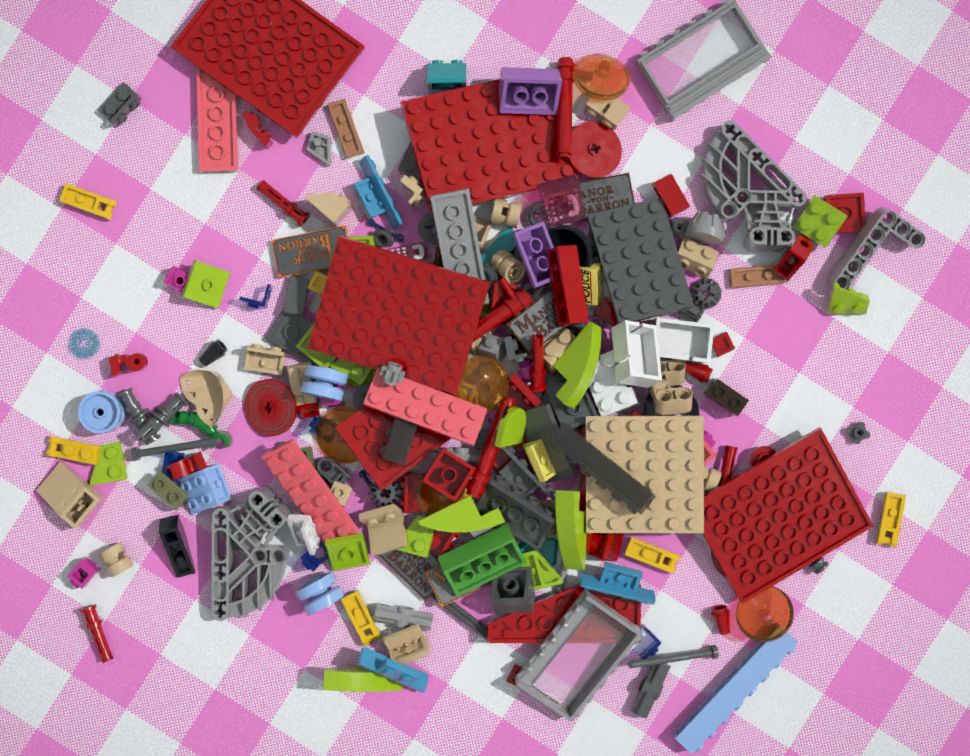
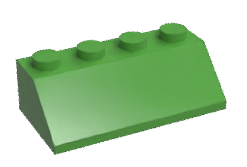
(481, 560)

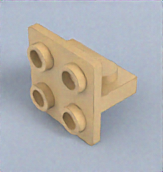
(407, 645)

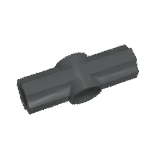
(650, 689)

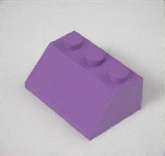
(529, 90)
(532, 245)

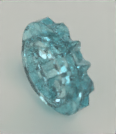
(92, 345)

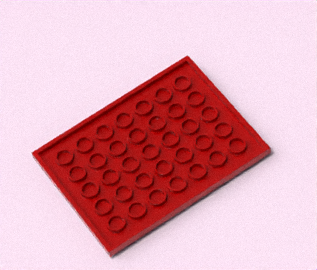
(270, 55)
(471, 145)
(398, 311)
(782, 515)

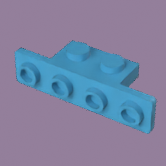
(374, 196)
(620, 582)
(393, 670)

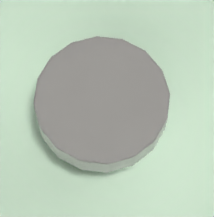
(706, 229)

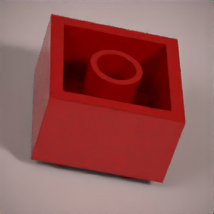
(448, 474)

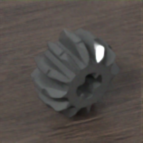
(382, 499)

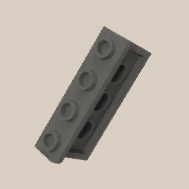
(523, 513)

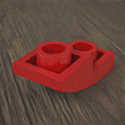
(253, 123)

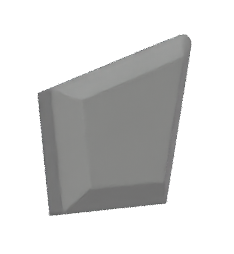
(320, 147)

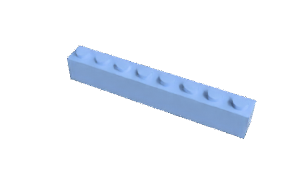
(732, 692)

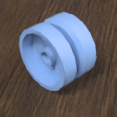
(324, 382)
(91, 416)
(319, 592)

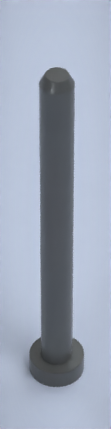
(138, 453)
(711, 652)

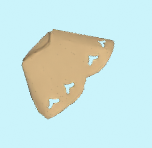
(211, 393)

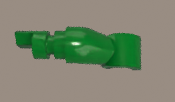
(184, 418)

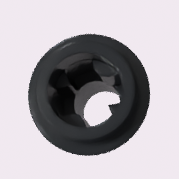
(213, 352)

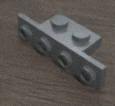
(518, 474)

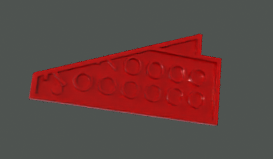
(536, 625)

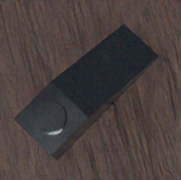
(176, 545)

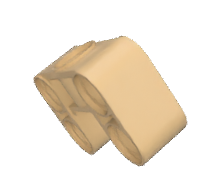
(669, 399)

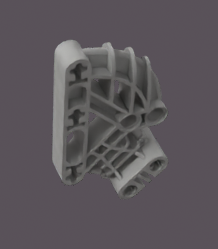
(768, 228)
(261, 515)

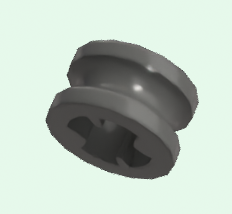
(819, 565)

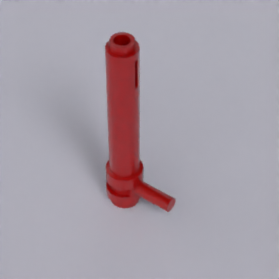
(564, 111)
(511, 307)
(488, 455)

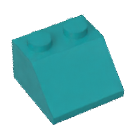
(446, 75)

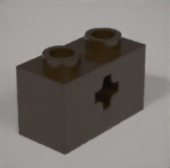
(726, 397)

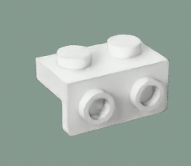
(303, 532)

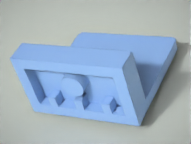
(205, 489)

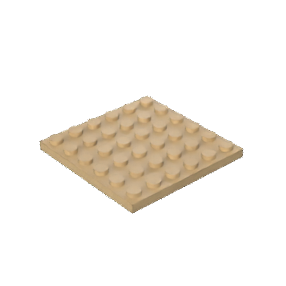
(663, 457)

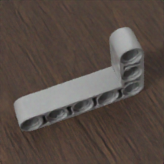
(872, 243)

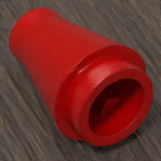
(698, 371)
(721, 617)

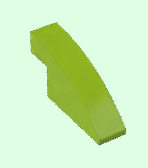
(579, 364)
(462, 518)
(571, 529)
(357, 679)

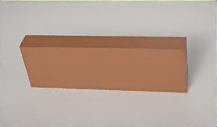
(345, 128)
(754, 276)

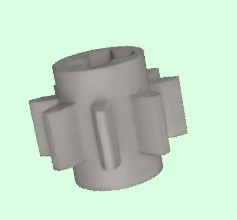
(392, 373)

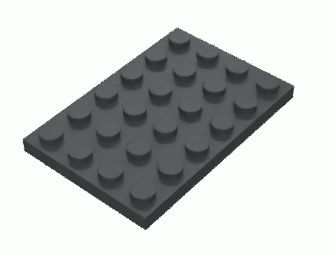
(640, 261)

